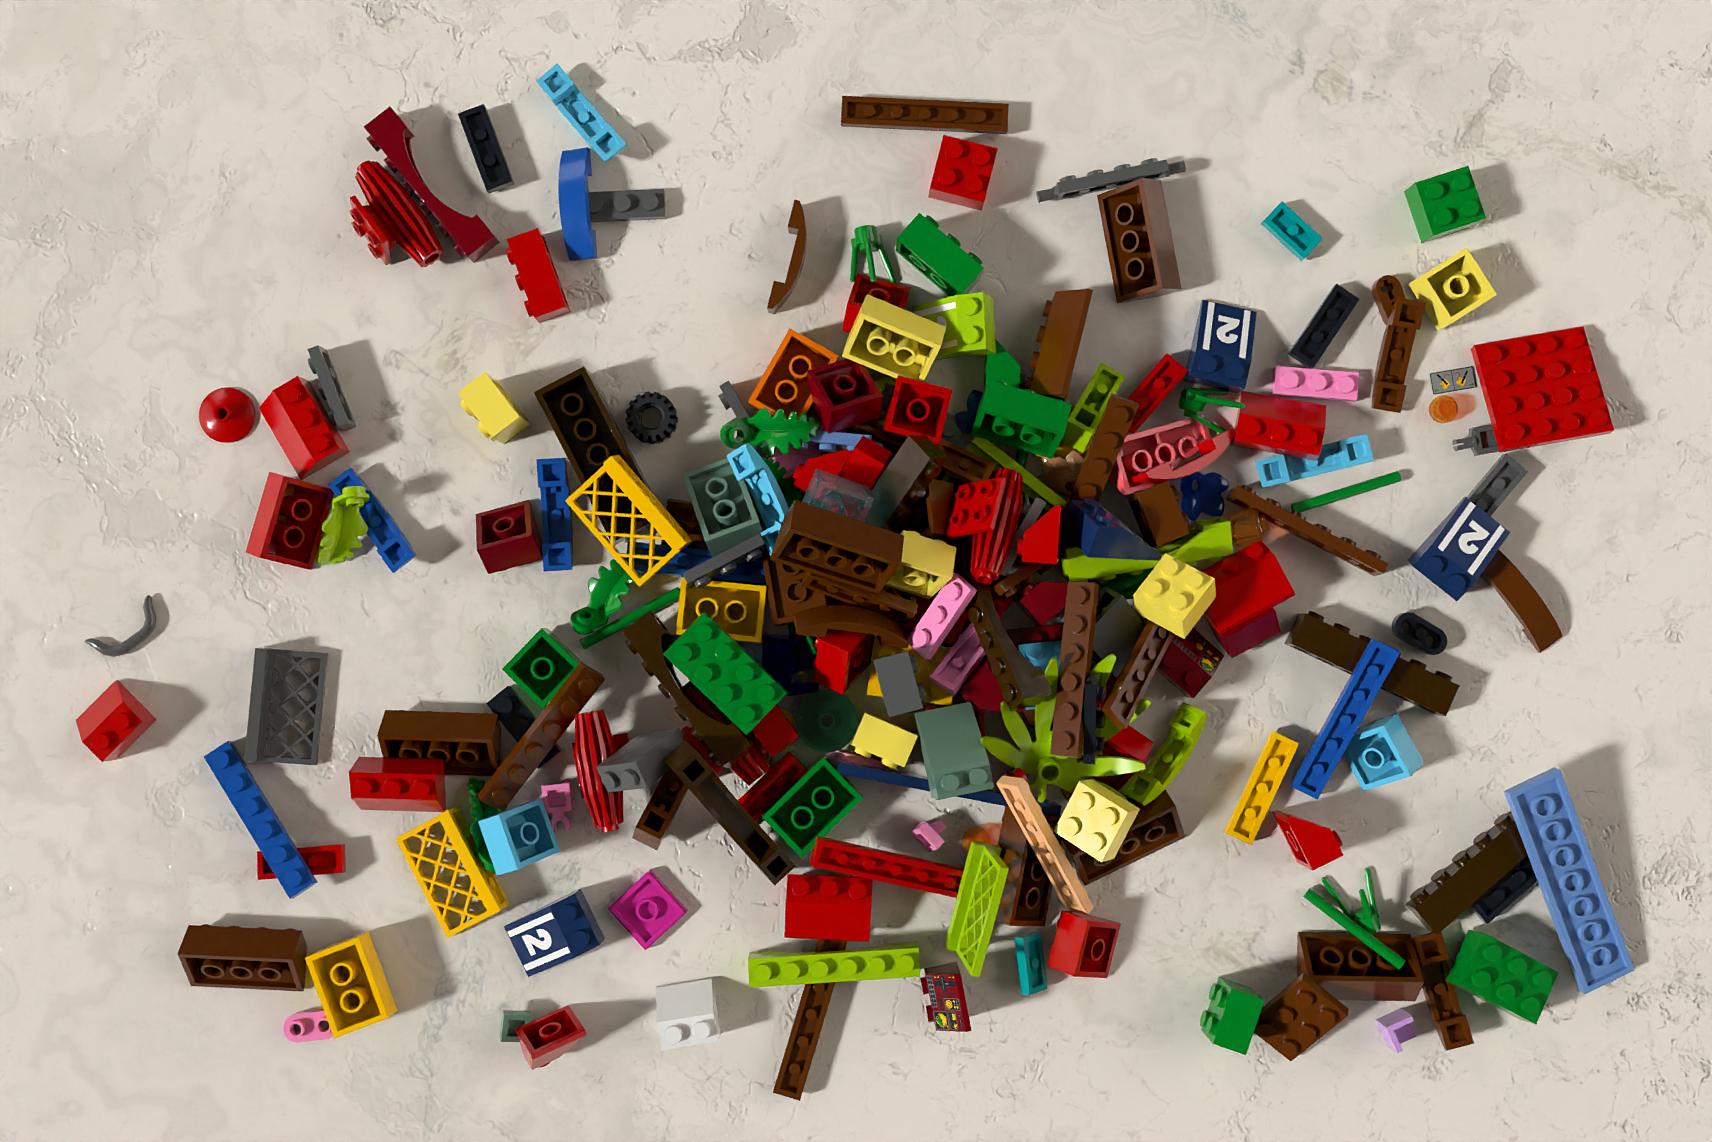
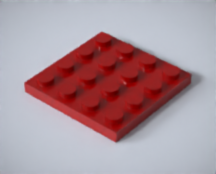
(1542, 389)

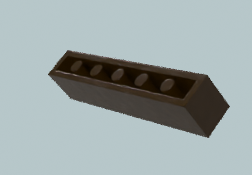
(1343, 651)
(1469, 875)

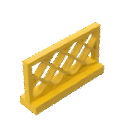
(645, 502)
(463, 843)

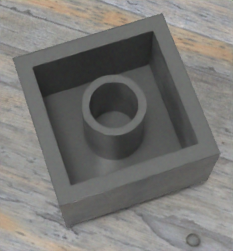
(898, 683)

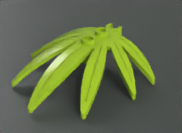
(1035, 755)

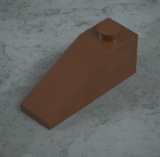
(660, 810)

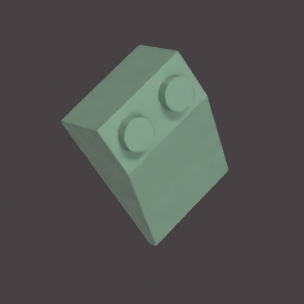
(721, 506)
(953, 751)

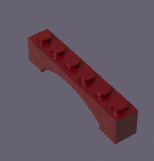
(393, 137)

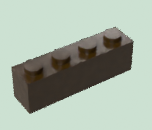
(904, 482)

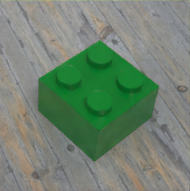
(1445, 204)
(542, 666)
(1231, 1015)

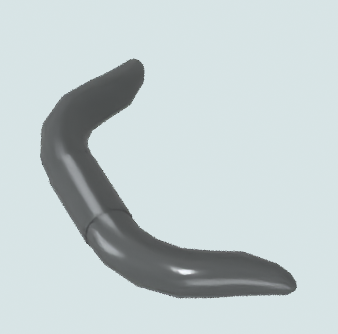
(135, 639)

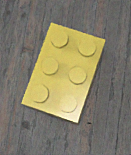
(893, 340)

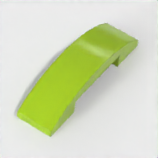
(1169, 758)

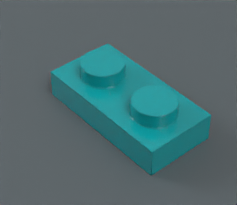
(1291, 231)
(1031, 963)

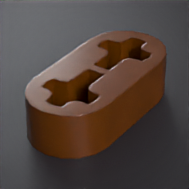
(1382, 299)

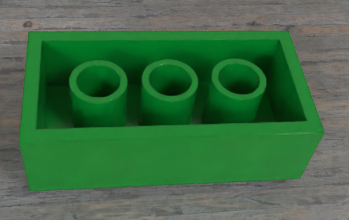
(725, 673)

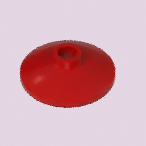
(239, 416)

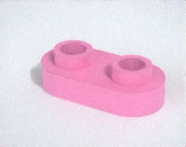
(852, 756)
(310, 1024)

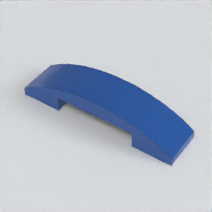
(574, 204)
(556, 514)
(382, 529)

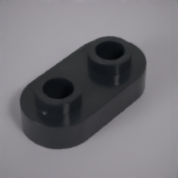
(1417, 633)

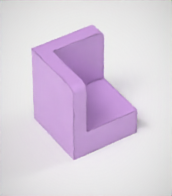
(1396, 1028)

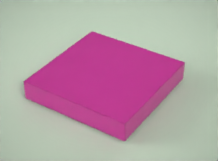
(647, 909)

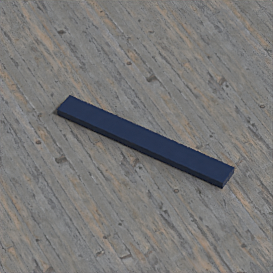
(921, 782)

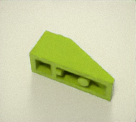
(1091, 407)

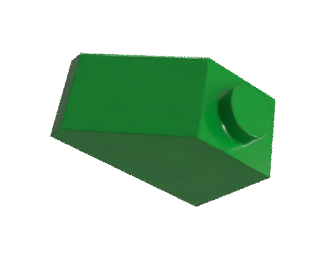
(1003, 368)

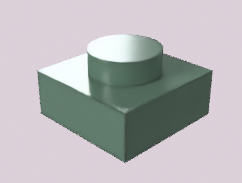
(510, 1020)

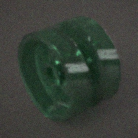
(828, 737)

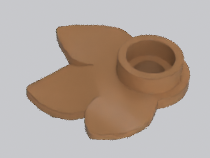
(1060, 471)

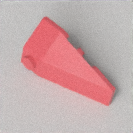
(1155, 446)

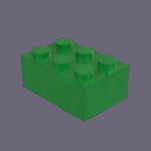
(939, 256)
(1021, 419)
(812, 806)
(1502, 976)

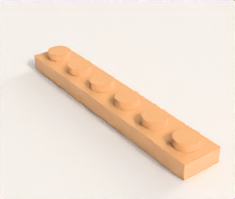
(1044, 844)

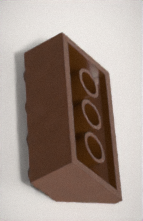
(1139, 241)
(1059, 343)
(838, 547)
(464, 740)
(1152, 830)
(1027, 886)
(244, 957)
(1357, 972)

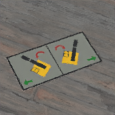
(1452, 380)

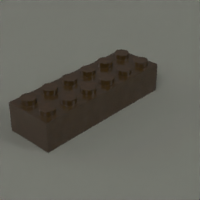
(588, 439)

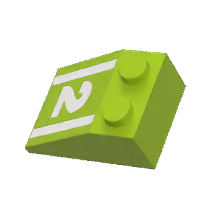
(967, 323)

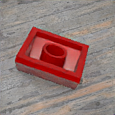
(917, 409)

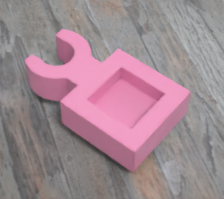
(558, 800)

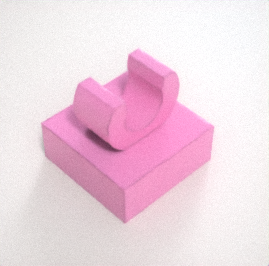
(929, 834)

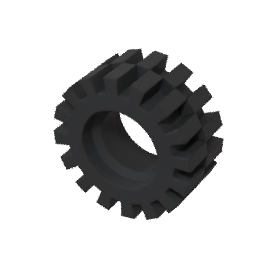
(635, 412)

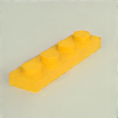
(1261, 787)

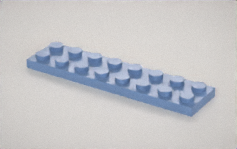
(1569, 880)

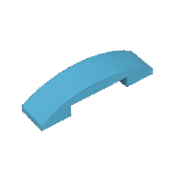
(581, 113)
(1333, 457)
(764, 488)

